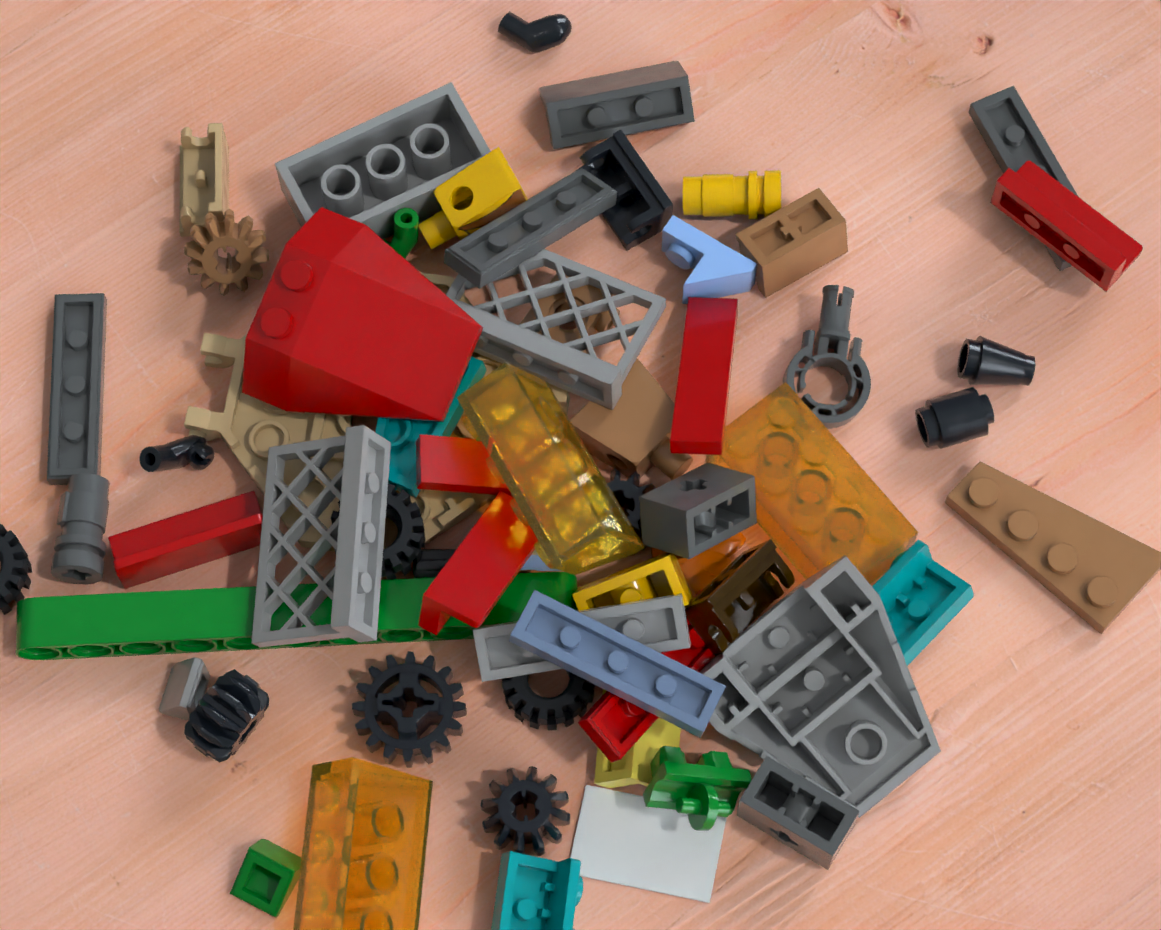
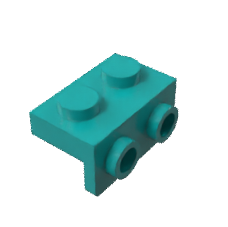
(920, 598)
(536, 893)

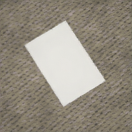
(645, 845)

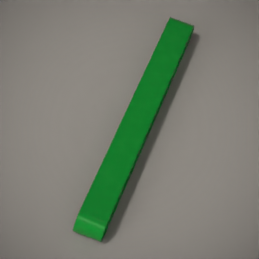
(224, 618)

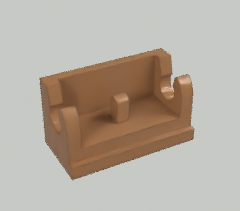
(794, 241)

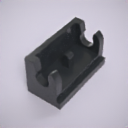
(641, 203)

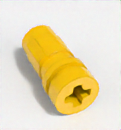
(732, 195)

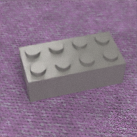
(385, 163)

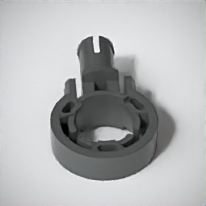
(834, 335)

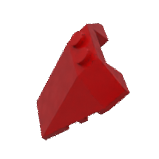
(355, 330)

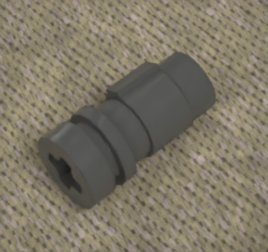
(83, 523)

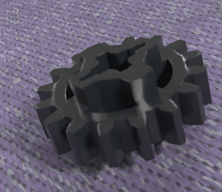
(429, 711)

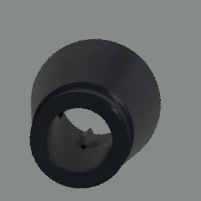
(994, 364)

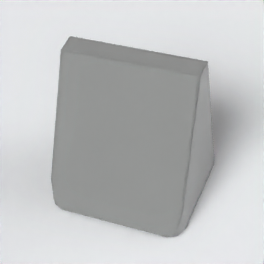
(184, 688)

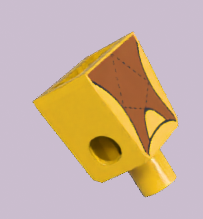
(473, 199)

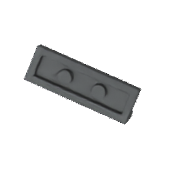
(617, 101)

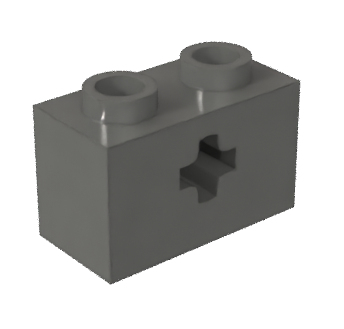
(698, 510)
(797, 812)

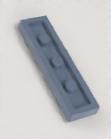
(617, 663)

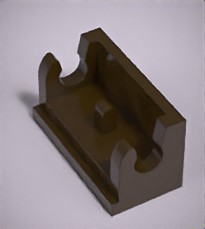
(738, 596)

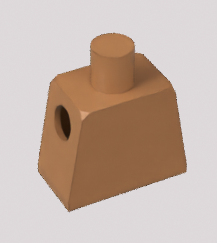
(635, 431)

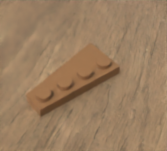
(1065, 550)

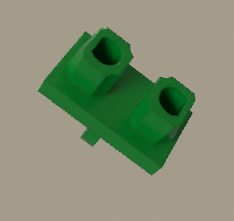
(697, 789)

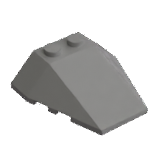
(826, 690)

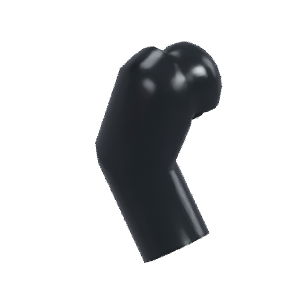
(177, 455)

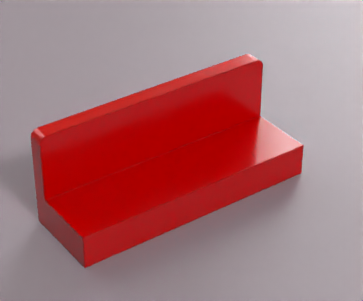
(1065, 224)
(187, 540)
(479, 568)

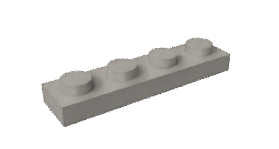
(652, 622)

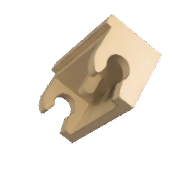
(203, 177)

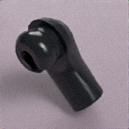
(536, 35)

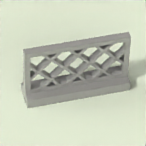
(548, 359)
(355, 535)

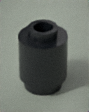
(954, 418)

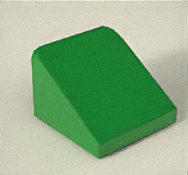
(267, 877)

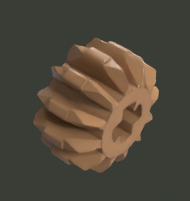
(229, 270)

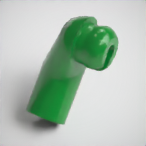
(405, 231)

